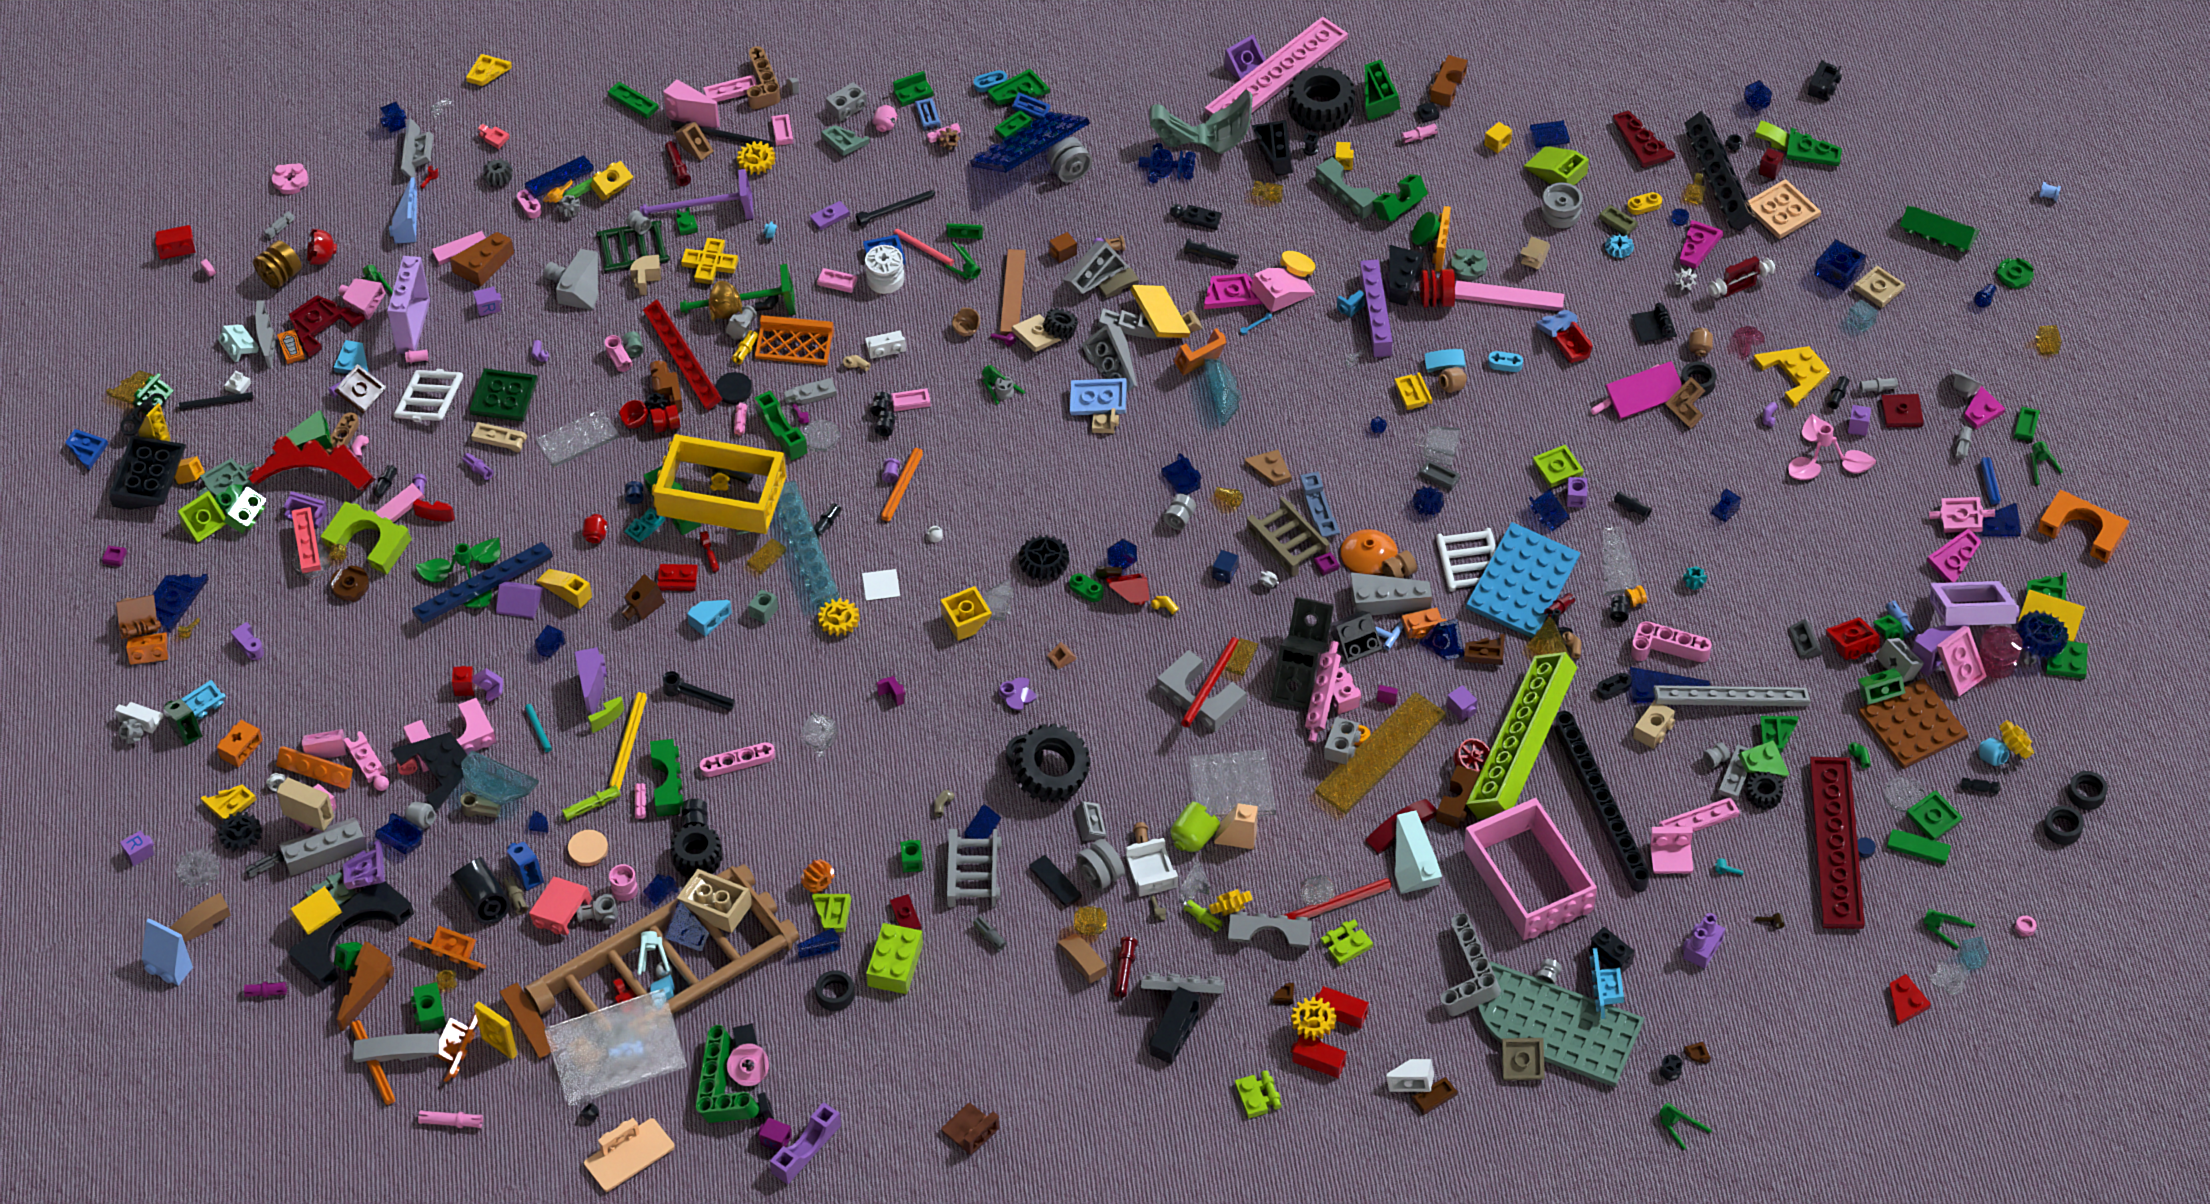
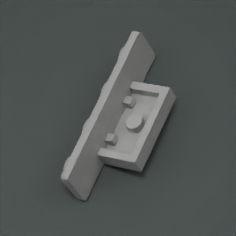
(416, 148)

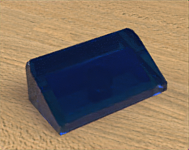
(982, 824)

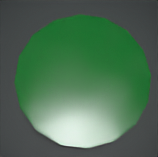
(1425, 229)
(2015, 273)

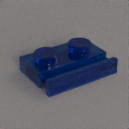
(1549, 134)

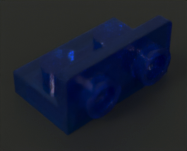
(1182, 475)

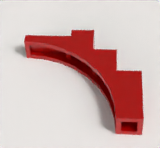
(313, 455)

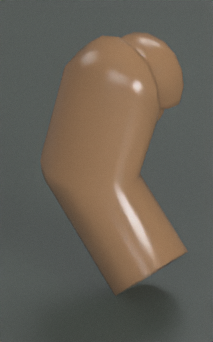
(1574, 643)

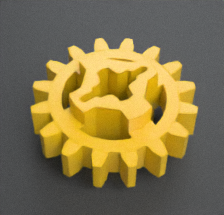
(756, 157)
(838, 617)
(2016, 739)
(1230, 902)
(1313, 1018)

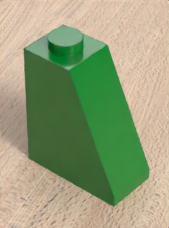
(312, 428)

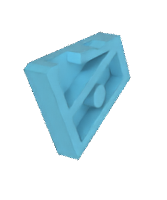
(350, 355)

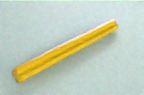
(628, 740)

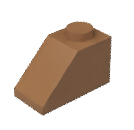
(694, 141)

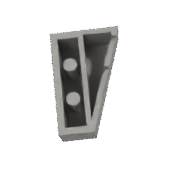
(1094, 267)

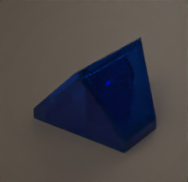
(1445, 640)

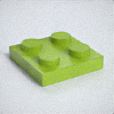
(1557, 466)

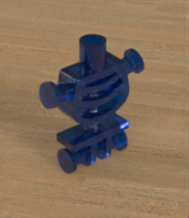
(1163, 168)

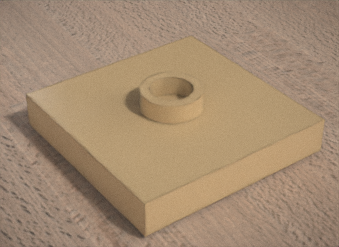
(1879, 286)
(1033, 333)

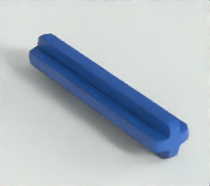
(1990, 480)

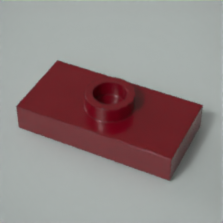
(905, 912)

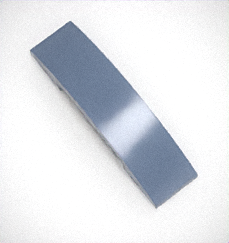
(1318, 506)

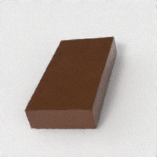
(1440, 1093)

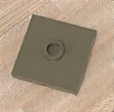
(1523, 1059)

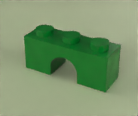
(1411, 192)

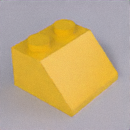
(965, 612)

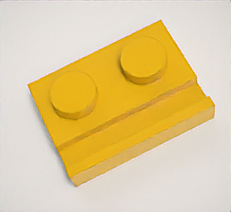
(1413, 391)

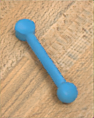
(1244, 330)

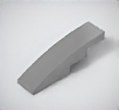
(1129, 323)
(265, 333)
(399, 1047)

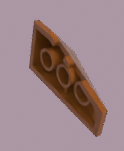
(370, 978)

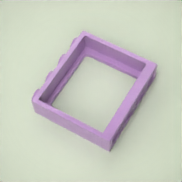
(408, 304)
(2001, 612)

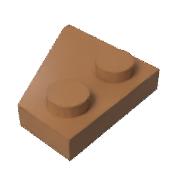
(1271, 467)

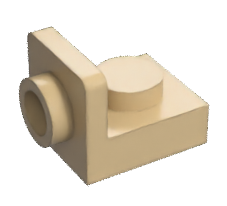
(1105, 422)

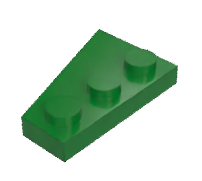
(1025, 83)
(1807, 149)

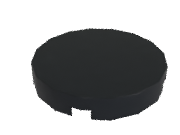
(734, 387)

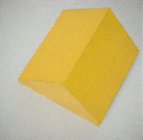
(315, 911)

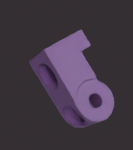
(249, 645)

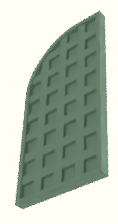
(1566, 1020)

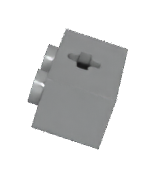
(1899, 656)

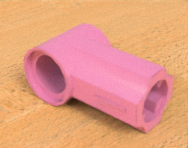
(617, 353)

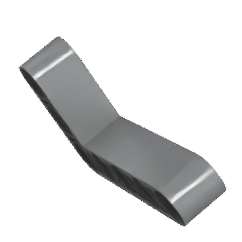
(1476, 990)

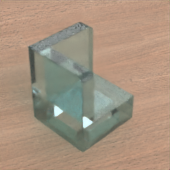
(1862, 315)
(1974, 953)

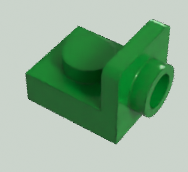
(1889, 627)

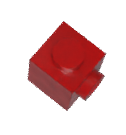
(462, 681)

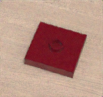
(1902, 410)

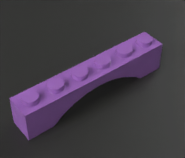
(1377, 310)

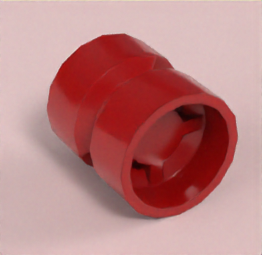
(665, 418)

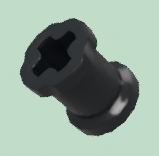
(1311, 143)

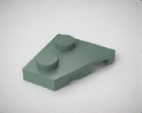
(843, 140)

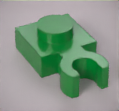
(686, 222)

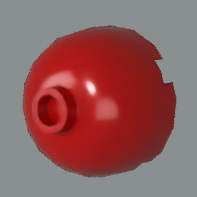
(320, 247)

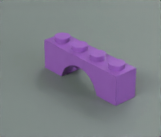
(792, 1159)

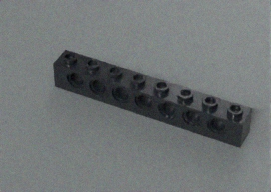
(1720, 171)

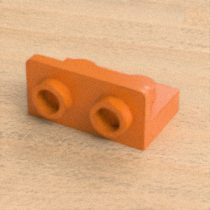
(1421, 622)
(147, 648)

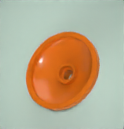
(1366, 550)

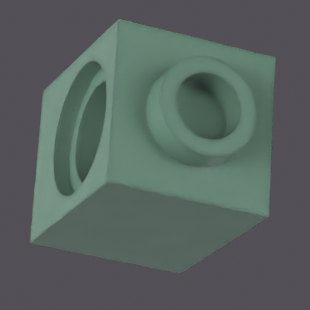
(763, 606)

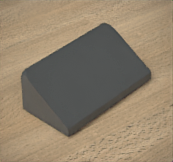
(1805, 639)

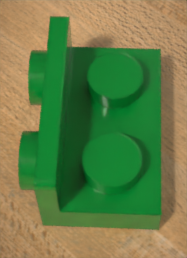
(912, 89)

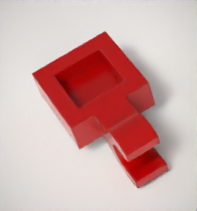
(623, 993)

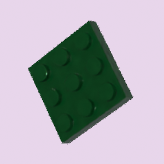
(503, 394)

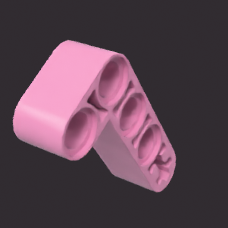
(1669, 641)

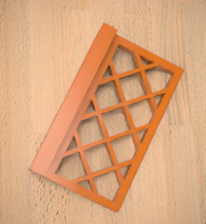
(800, 327)

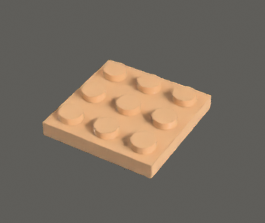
(1783, 209)

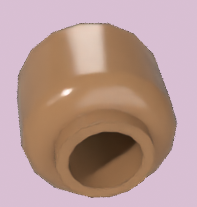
(1700, 341)
(1452, 379)

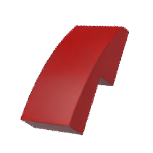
(436, 512)

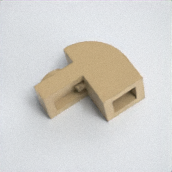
(1535, 253)
(645, 269)

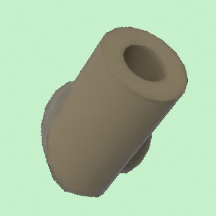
(939, 802)

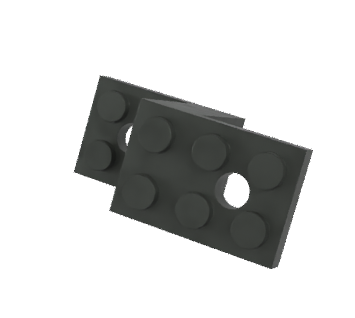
(1302, 652)

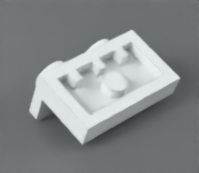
(885, 344)

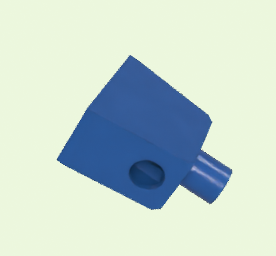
(520, 856)

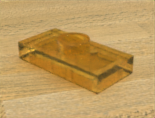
(766, 556)
(1242, 657)

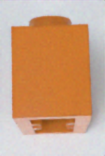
(239, 743)

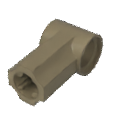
(479, 807)

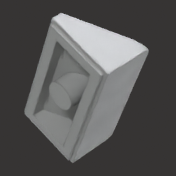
(1090, 821)

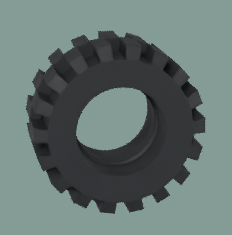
(693, 838)

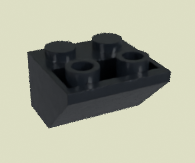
(1356, 635)

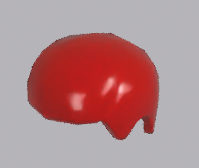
(633, 414)

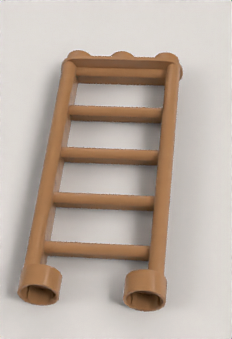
(610, 950)

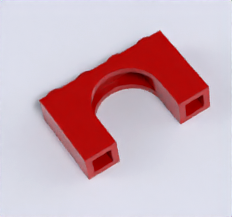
(1323, 1057)

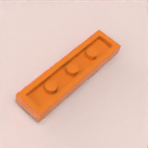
(314, 767)

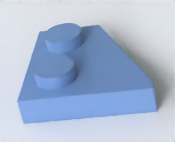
(1551, 324)

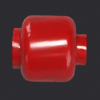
(594, 528)

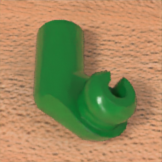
(1861, 753)

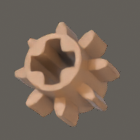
(952, 137)

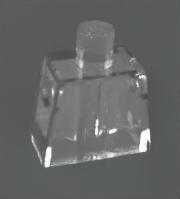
(1440, 444)

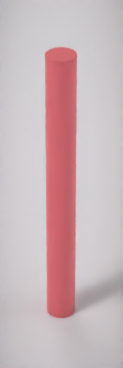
(924, 247)

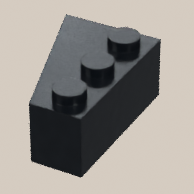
(1404, 272)

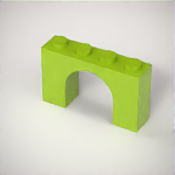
(352, 519)

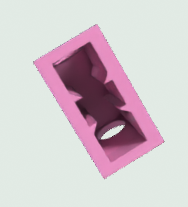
(362, 296)

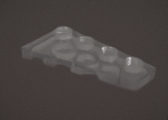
(1617, 563)

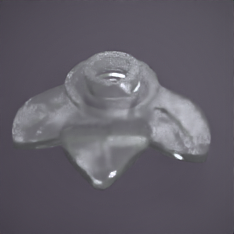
(1947, 976)

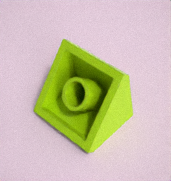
(201, 517)

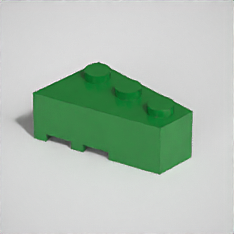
(1379, 91)

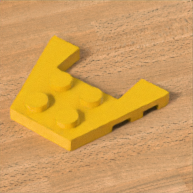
(1800, 365)

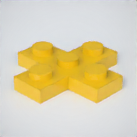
(709, 261)

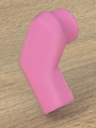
(357, 444)

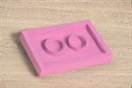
(1961, 661)

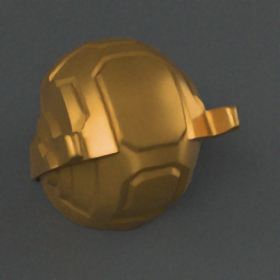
(724, 301)

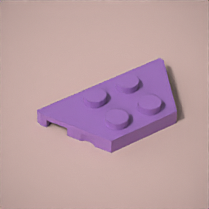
(365, 868)

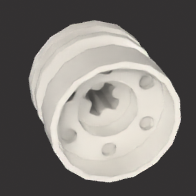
(884, 269)

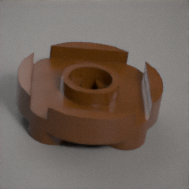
(349, 592)

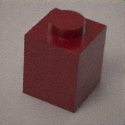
(1771, 163)

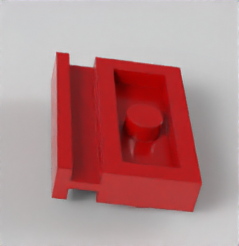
(677, 577)

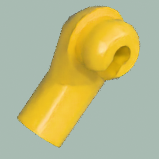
(1164, 601)

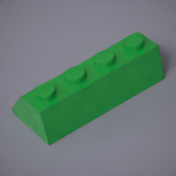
(1939, 227)

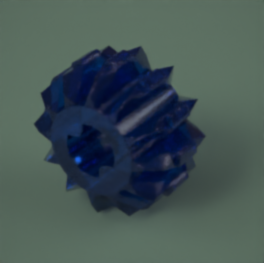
(1428, 500)

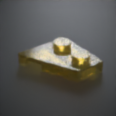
(129, 386)
(1547, 640)

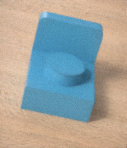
(1352, 305)

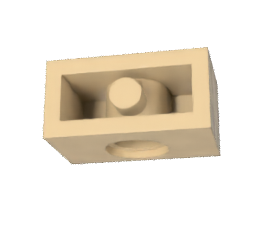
(1646, 728)

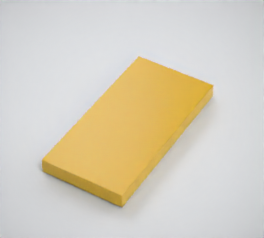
(1160, 311)

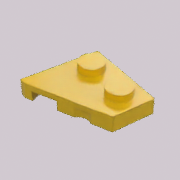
(487, 69)
(229, 801)

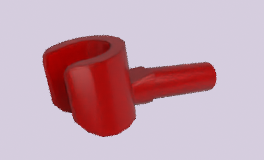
(431, 175)

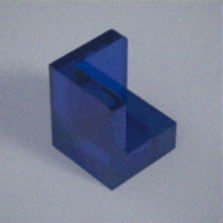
(1728, 505)

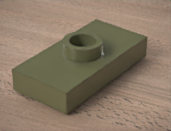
(1618, 220)

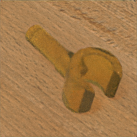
(186, 631)

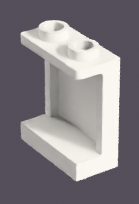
(1151, 867)

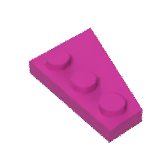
(1699, 243)
(1954, 556)

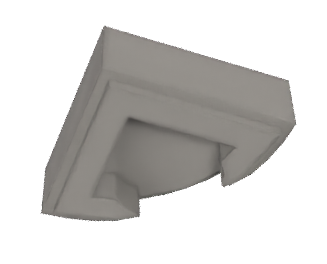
(793, 85)

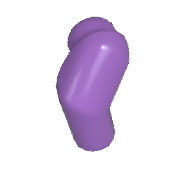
(537, 353)
(1767, 413)

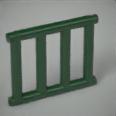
(621, 231)

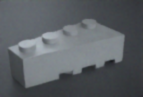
(1389, 594)

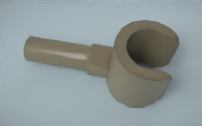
(1159, 913)

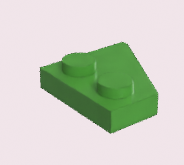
(1764, 759)

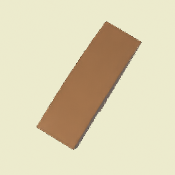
(201, 917)
(1083, 958)

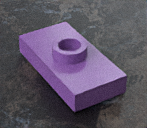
(829, 215)

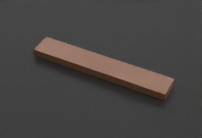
(1013, 290)

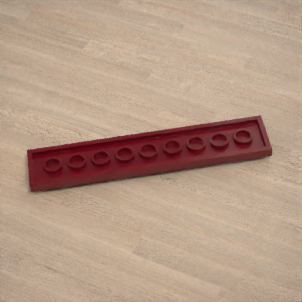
(1836, 843)

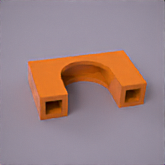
(2069, 507)

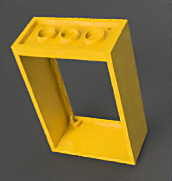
(714, 509)

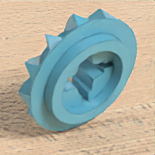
(1613, 249)

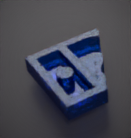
(2004, 523)
(686, 928)

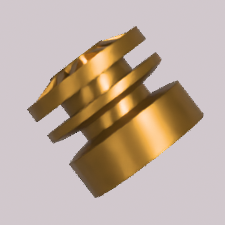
(277, 264)

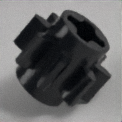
(655, 401)

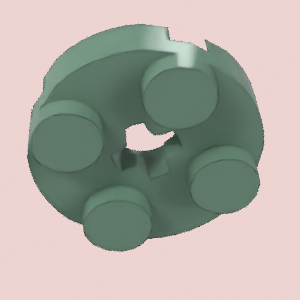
(1477, 260)

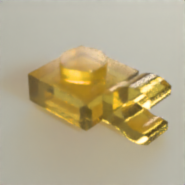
(1270, 191)
(1695, 191)

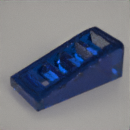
(822, 943)

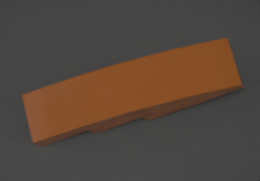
(526, 1018)

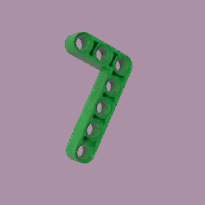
(711, 1100)

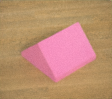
(325, 744)

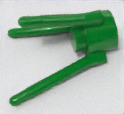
(970, 268)
(371, 274)
(990, 375)
(2041, 452)
(1935, 919)
(1672, 1115)

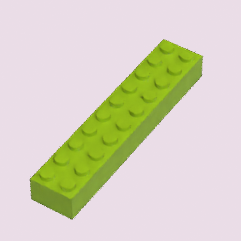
(1522, 735)

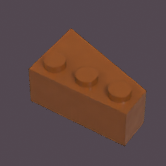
(483, 258)

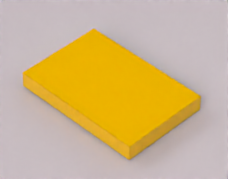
(2066, 611)
(495, 1030)

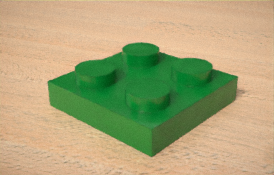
(2070, 662)
(1934, 815)

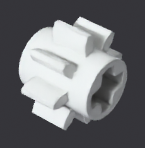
(1684, 274)

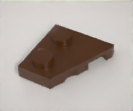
(1485, 651)

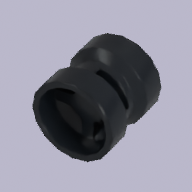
(880, 403)
(884, 426)
(1620, 608)

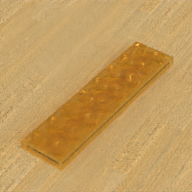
(1380, 752)

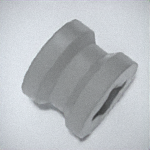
(1007, 384)

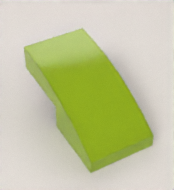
(1778, 137)
(611, 712)

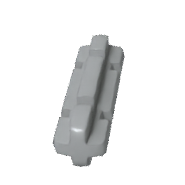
(278, 225)

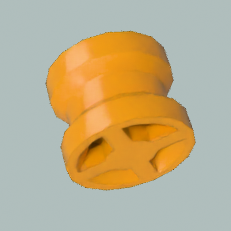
(1636, 596)

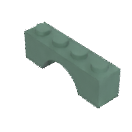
(1357, 199)

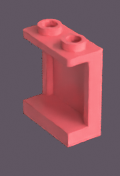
(558, 905)

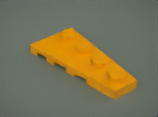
(1440, 244)

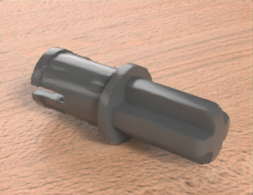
(990, 933)

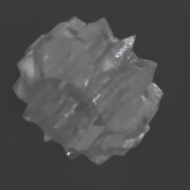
(1317, 890)

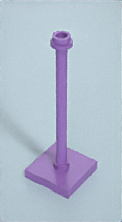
(744, 195)

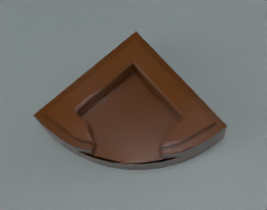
(1285, 994)
(1697, 1052)

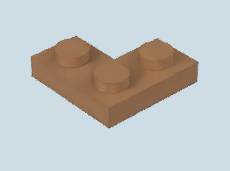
(1682, 403)

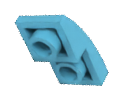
(1444, 359)
(665, 983)

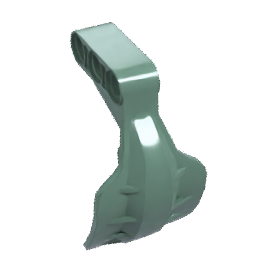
(1219, 133)

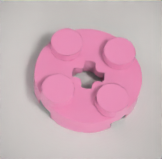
(294, 171)
(741, 1074)

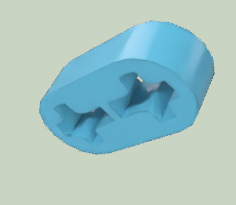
(1505, 361)

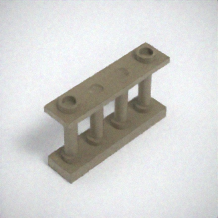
(1279, 550)

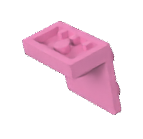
(1671, 850)

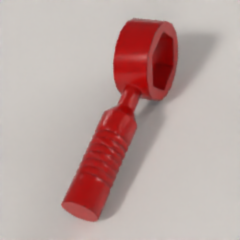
(705, 541)

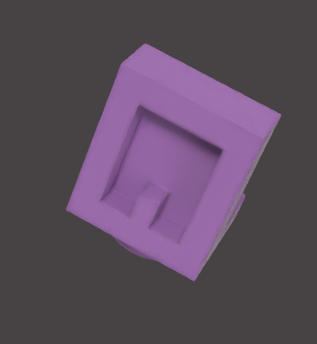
(489, 682)

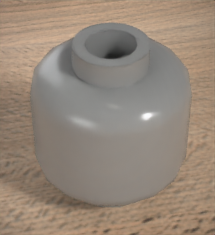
(420, 814)

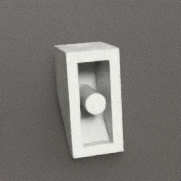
(1411, 1076)

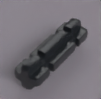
(1980, 785)
(264, 864)

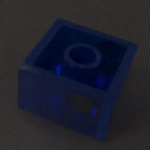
(1840, 265)

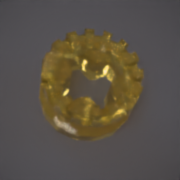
(338, 551)

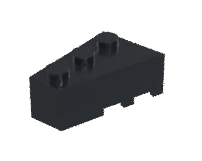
(1275, 145)
(1175, 1026)

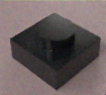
(1427, 112)

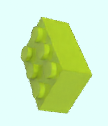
(894, 958)

